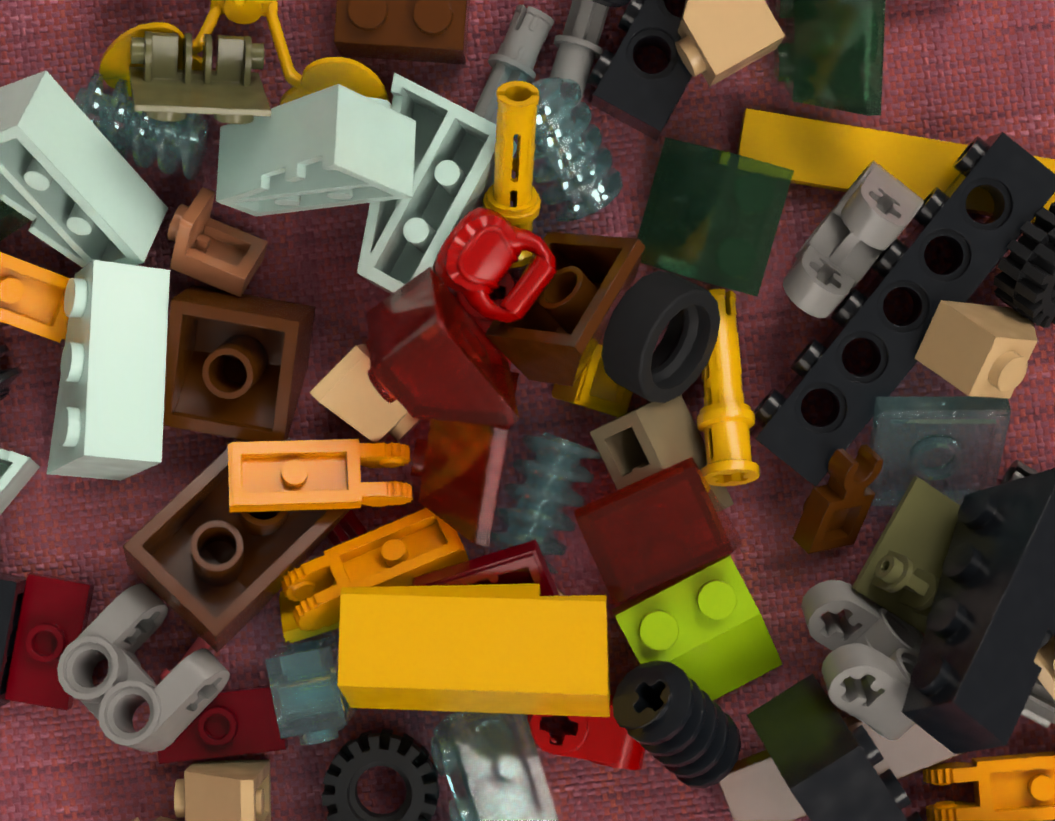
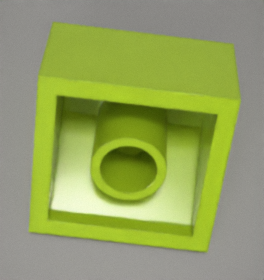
(702, 626)

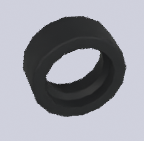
(639, 323)

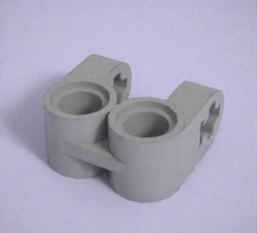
(850, 240)
(117, 636)
(869, 655)

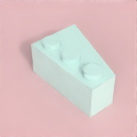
(317, 155)
(72, 178)
(450, 180)
(112, 372)

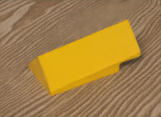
(474, 650)

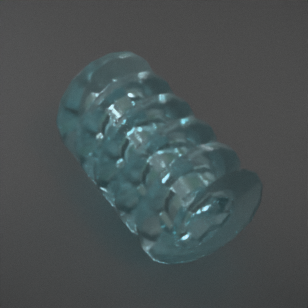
(144, 137)
(571, 152)
(544, 494)

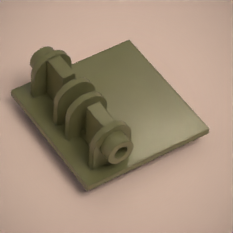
(170, 93)
(910, 554)

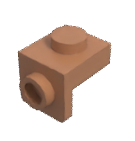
(213, 249)

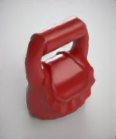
(481, 254)

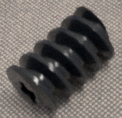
(677, 723)

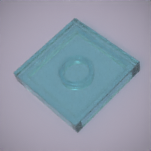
(942, 440)

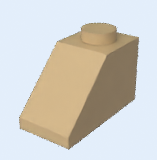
(725, 36)
(978, 347)
(356, 401)
(224, 791)

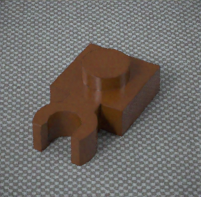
(837, 510)

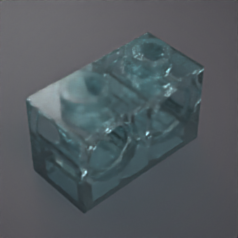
(306, 691)

